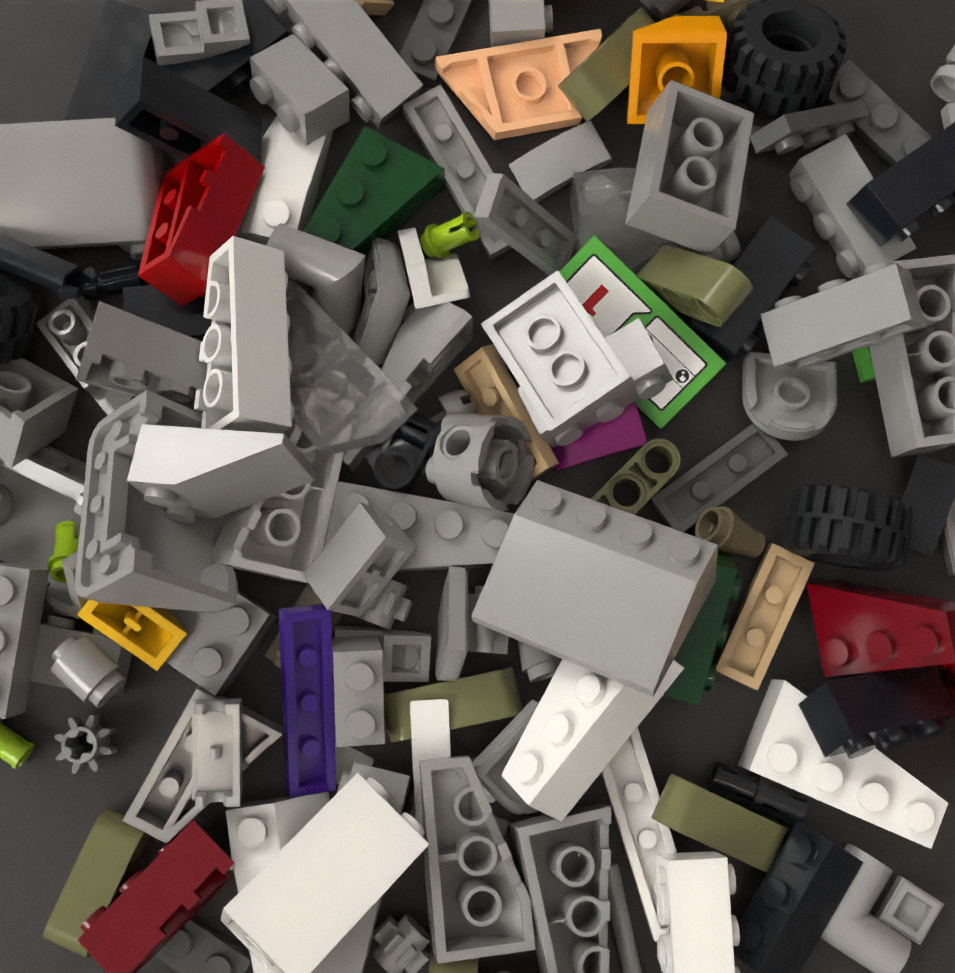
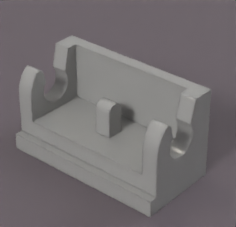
(359, 561)
(217, 751)

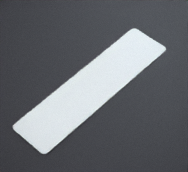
(429, 739)

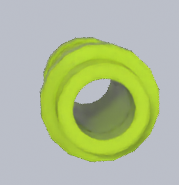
(442, 238)
(65, 545)
(13, 747)

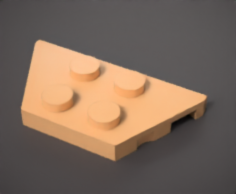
(516, 84)

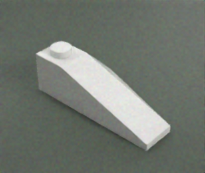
(287, 184)
(262, 830)

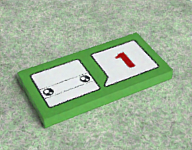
(618, 297)

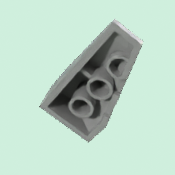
(421, 353)
(470, 878)

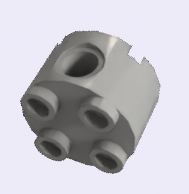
(481, 460)

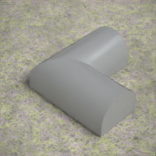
(328, 268)
(385, 300)
(858, 931)

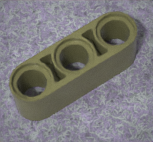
(605, 70)
(696, 284)
(639, 477)
(470, 701)
(719, 823)
(95, 878)

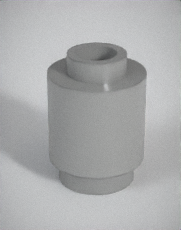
(87, 670)

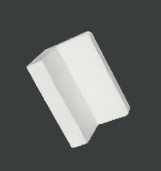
(432, 279)

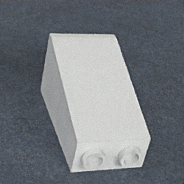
(325, 879)

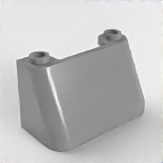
(78, 184)
(45, 492)
(129, 545)

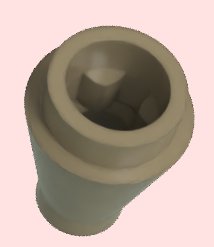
(729, 532)

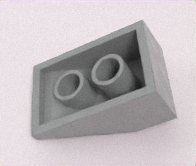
(213, 470)
(220, 642)

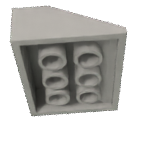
(597, 586)

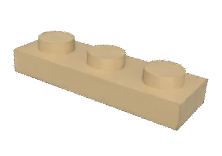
(497, 394)
(763, 616)

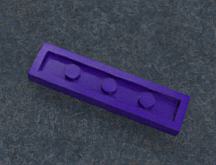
(307, 699)

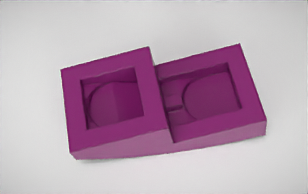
(603, 440)

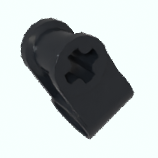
(409, 444)

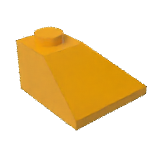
(676, 50)

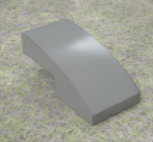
(201, 33)
(555, 161)
(404, 651)

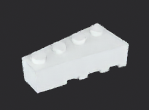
(864, 786)

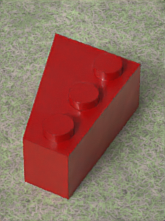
(195, 214)

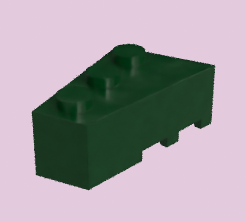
(374, 192)
(705, 634)

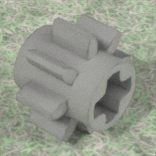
(388, 606)
(75, 751)
(401, 945)

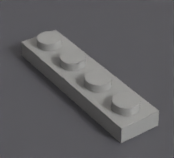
(454, 149)

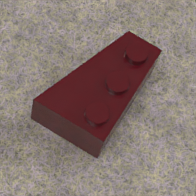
(879, 629)
(157, 902)

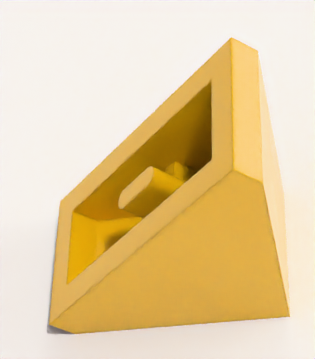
(141, 630)

